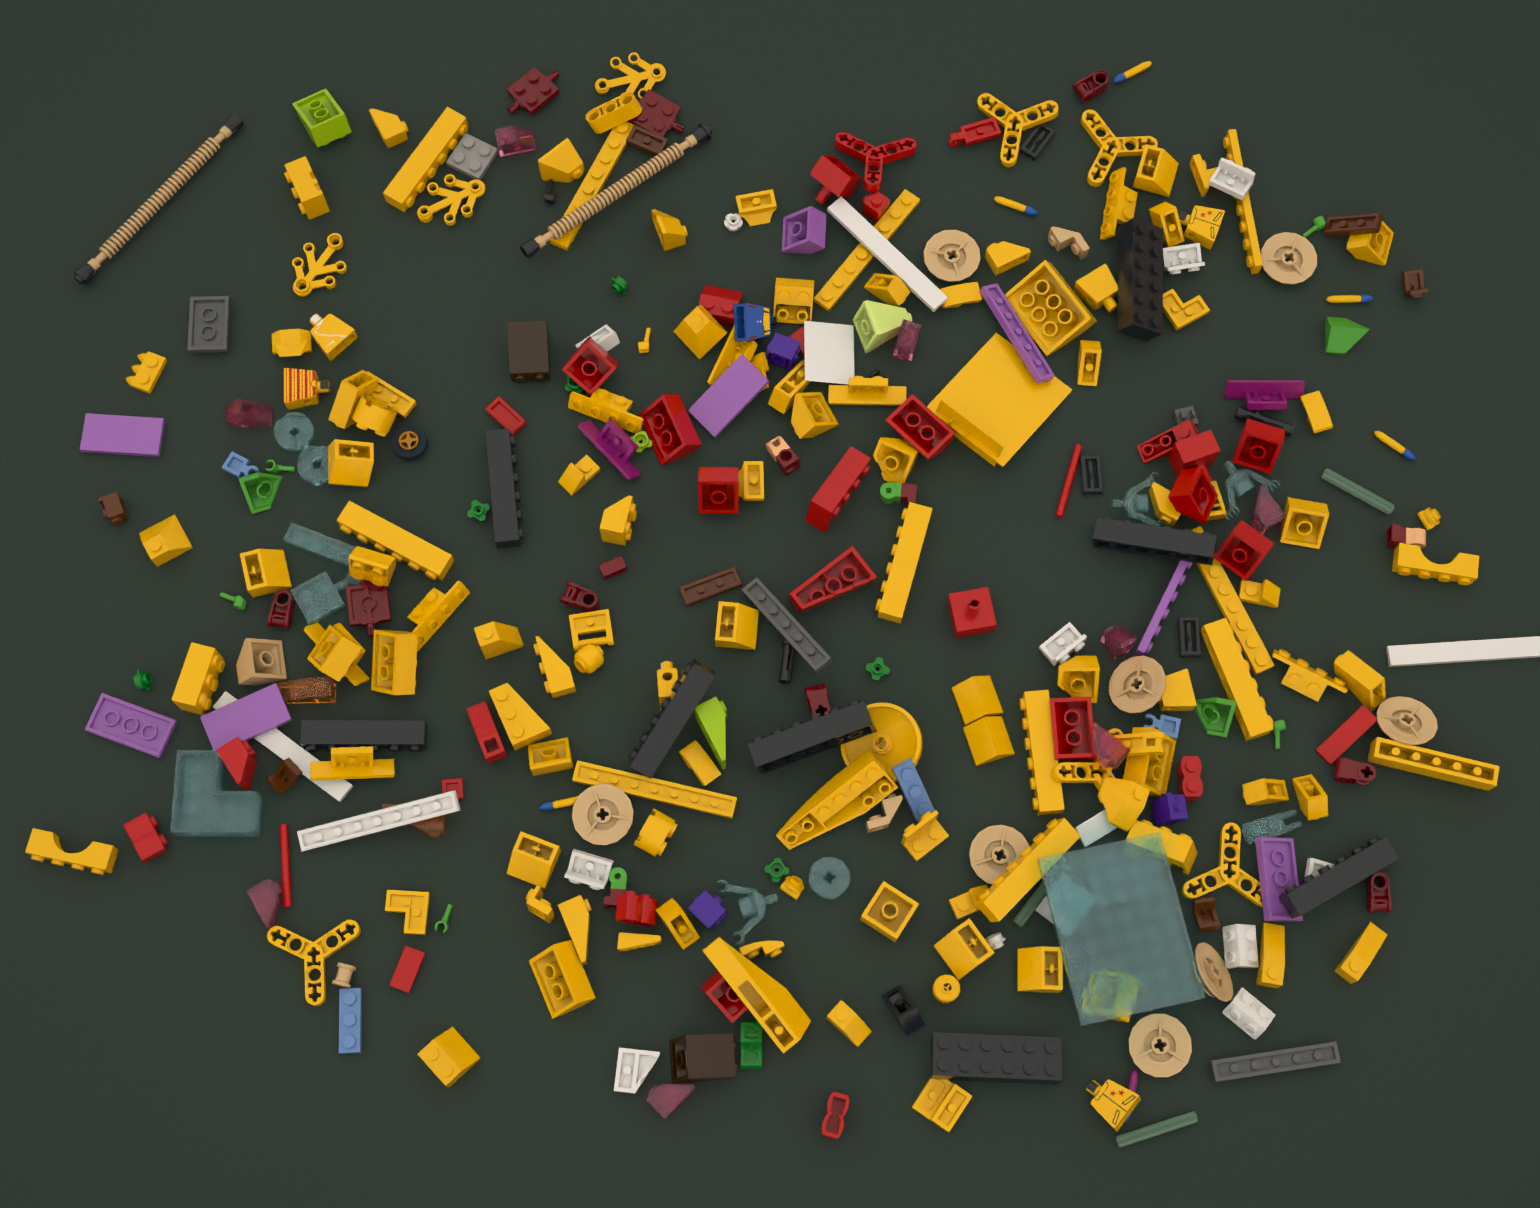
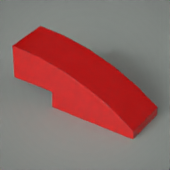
(1346, 735)

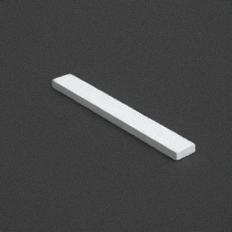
(887, 254)
(1463, 651)
(286, 748)
(378, 820)

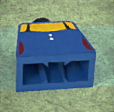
(752, 321)

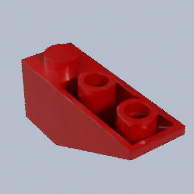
(1162, 444)
(486, 732)

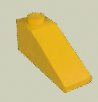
(784, 392)
(578, 924)
(1361, 953)
(1271, 956)

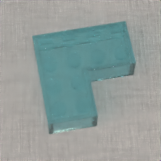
(202, 806)

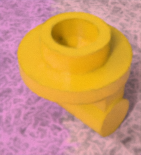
(1429, 518)
(792, 886)

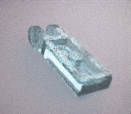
(1268, 826)

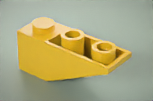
(557, 672)

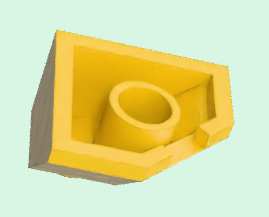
(669, 230)
(895, 459)
(1080, 677)
(1122, 801)

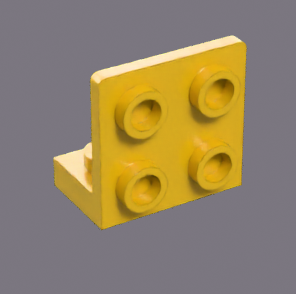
(924, 836)

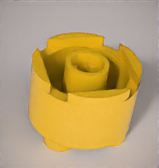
(374, 414)
(654, 833)

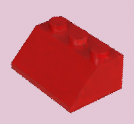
(921, 427)
(670, 428)
(1072, 729)

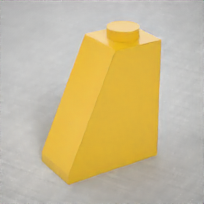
(348, 396)
(497, 639)
(1361, 680)

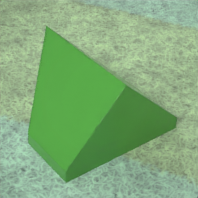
(1342, 334)
(260, 490)
(1216, 715)

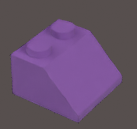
(804, 231)

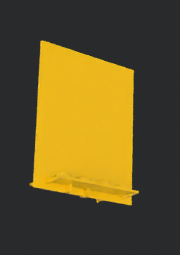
(997, 402)

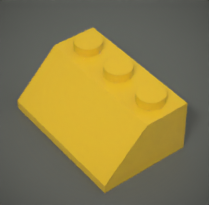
(394, 662)
(1151, 770)
(562, 978)

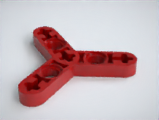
(874, 156)

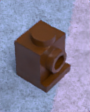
(113, 508)

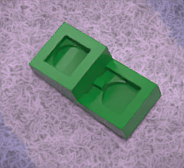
(751, 1045)

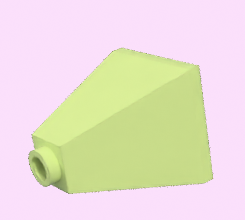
(878, 323)

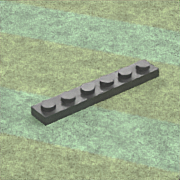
(787, 625)
(1275, 1061)

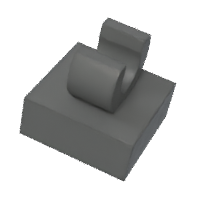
(1184, 414)

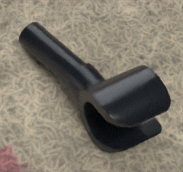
(549, 196)

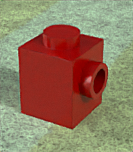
(875, 205)

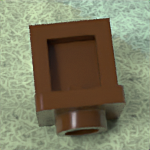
(1413, 283)
(285, 776)
(1205, 914)

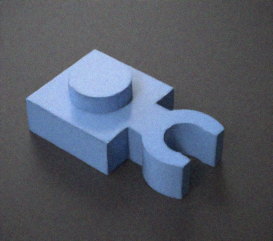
(238, 465)
(1165, 724)

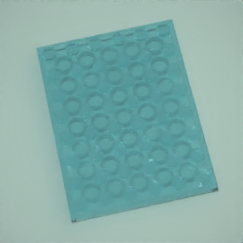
(1120, 929)

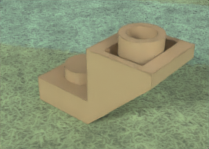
(1063, 238)
(889, 807)

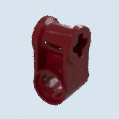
(1089, 87)
(576, 596)
(281, 614)
(817, 699)
(1351, 772)
(1378, 895)

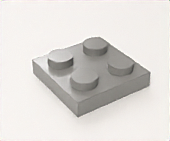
(472, 157)

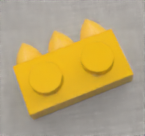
(147, 372)

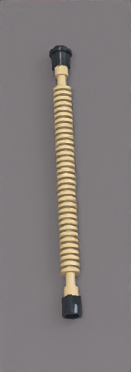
(616, 190)
(157, 200)

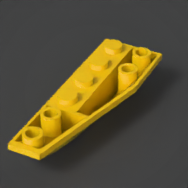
(839, 800)
(761, 994)

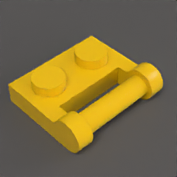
(591, 623)

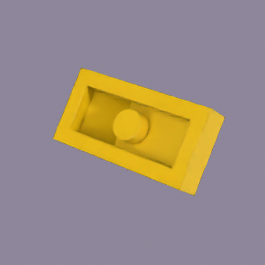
(1201, 174)
(578, 475)
(1259, 593)
(965, 903)

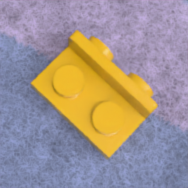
(539, 906)

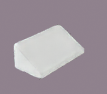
(604, 337)
(1094, 828)

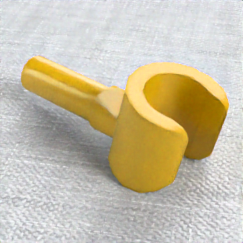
(644, 346)

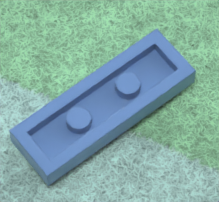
(912, 788)
(350, 1020)

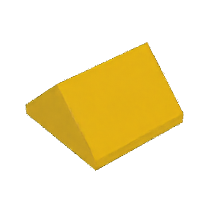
(976, 699)
(988, 740)
(550, 756)

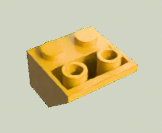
(1156, 171)
(793, 300)
(350, 463)
(617, 521)
(371, 566)
(265, 571)
(736, 626)
(533, 860)
(964, 949)
(1039, 969)

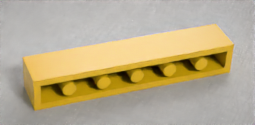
(426, 159)
(395, 540)
(904, 564)
(1236, 679)
(1039, 742)
(1433, 764)
(1025, 871)

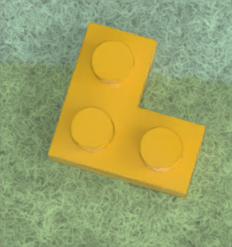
(1183, 314)
(415, 906)

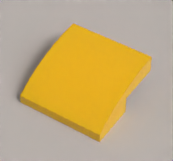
(941, 1102)

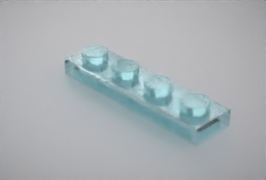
(318, 544)

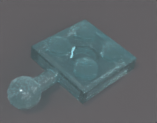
(320, 597)

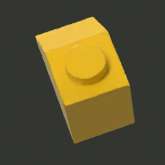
(390, 127)
(1167, 218)
(1005, 256)
(887, 288)
(1088, 362)
(1162, 506)
(1265, 791)
(1311, 797)
(677, 923)
(848, 1023)

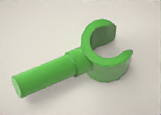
(1319, 223)
(276, 467)
(239, 602)
(1278, 726)
(444, 919)

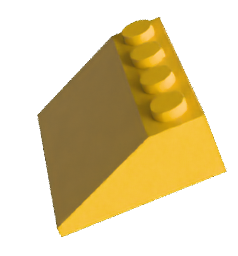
(1049, 308)

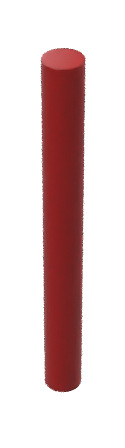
(1068, 481)
(285, 866)

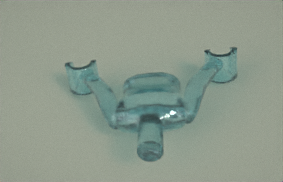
(1240, 483)
(1137, 504)
(750, 906)

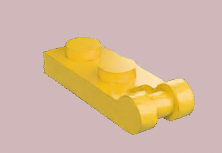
(1140, 742)

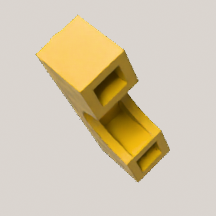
(1410, 560)
(47, 846)

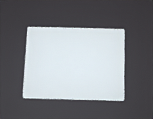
(828, 352)

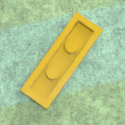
(393, 397)

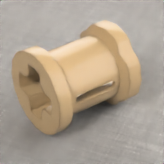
(343, 975)

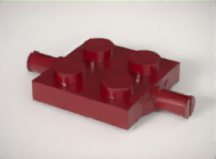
(533, 91)
(657, 114)
(368, 605)

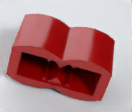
(1189, 773)
(146, 837)
(636, 909)
(836, 1109)

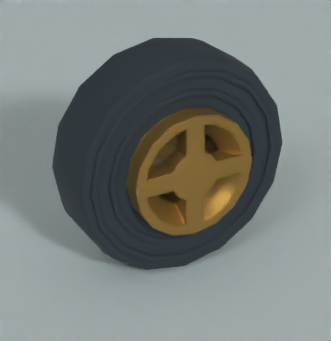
(406, 436)

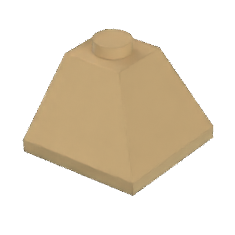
(261, 662)

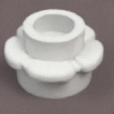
(733, 226)
(995, 940)

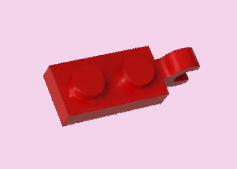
(975, 132)

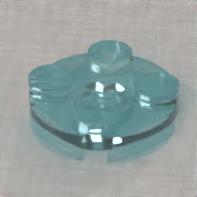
(288, 423)
(306, 468)
(836, 868)

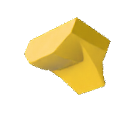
(757, 207)
(291, 342)
(751, 481)

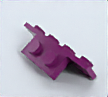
(1264, 393)
(614, 445)

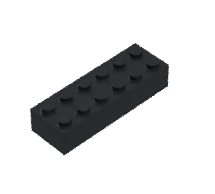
(1140, 279)
(812, 737)
(996, 1058)

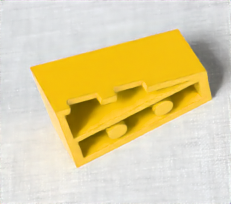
(306, 188)
(518, 717)
(1178, 848)

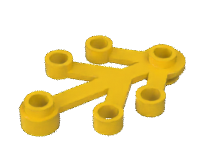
(633, 77)
(452, 198)
(318, 268)

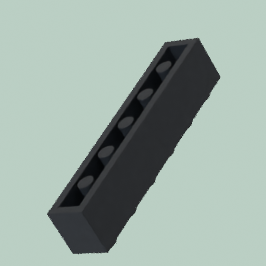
(503, 488)
(1155, 540)
(672, 718)
(369, 733)
(1339, 877)

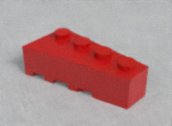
(837, 489)
(836, 579)

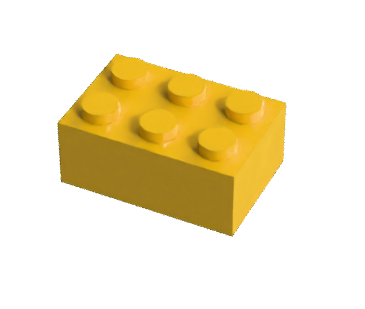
(198, 679)

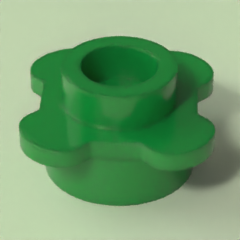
(619, 285)
(571, 387)
(480, 516)
(876, 675)
(143, 680)
(770, 869)

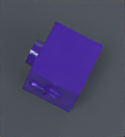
(783, 351)
(1169, 809)
(708, 909)

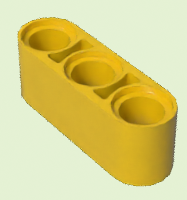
(613, 113)

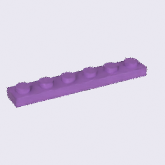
(1017, 333)
(1162, 610)

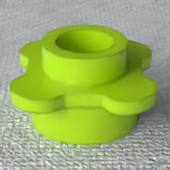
(642, 435)

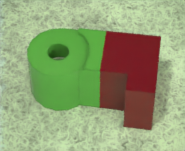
(898, 492)
(618, 882)

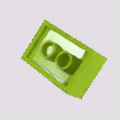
(322, 117)
(712, 720)

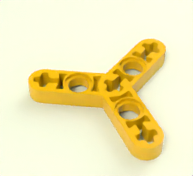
(1011, 116)
(1105, 142)
(1087, 767)
(1218, 873)
(307, 948)

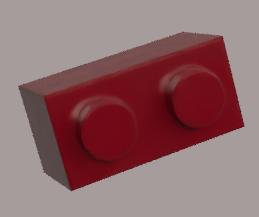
(613, 567)

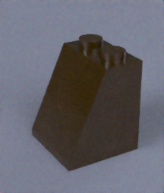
(529, 351)
(702, 1057)

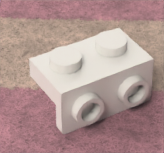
(1232, 178)
(1182, 257)
(1062, 644)
(589, 869)
(1240, 946)
(1248, 1013)

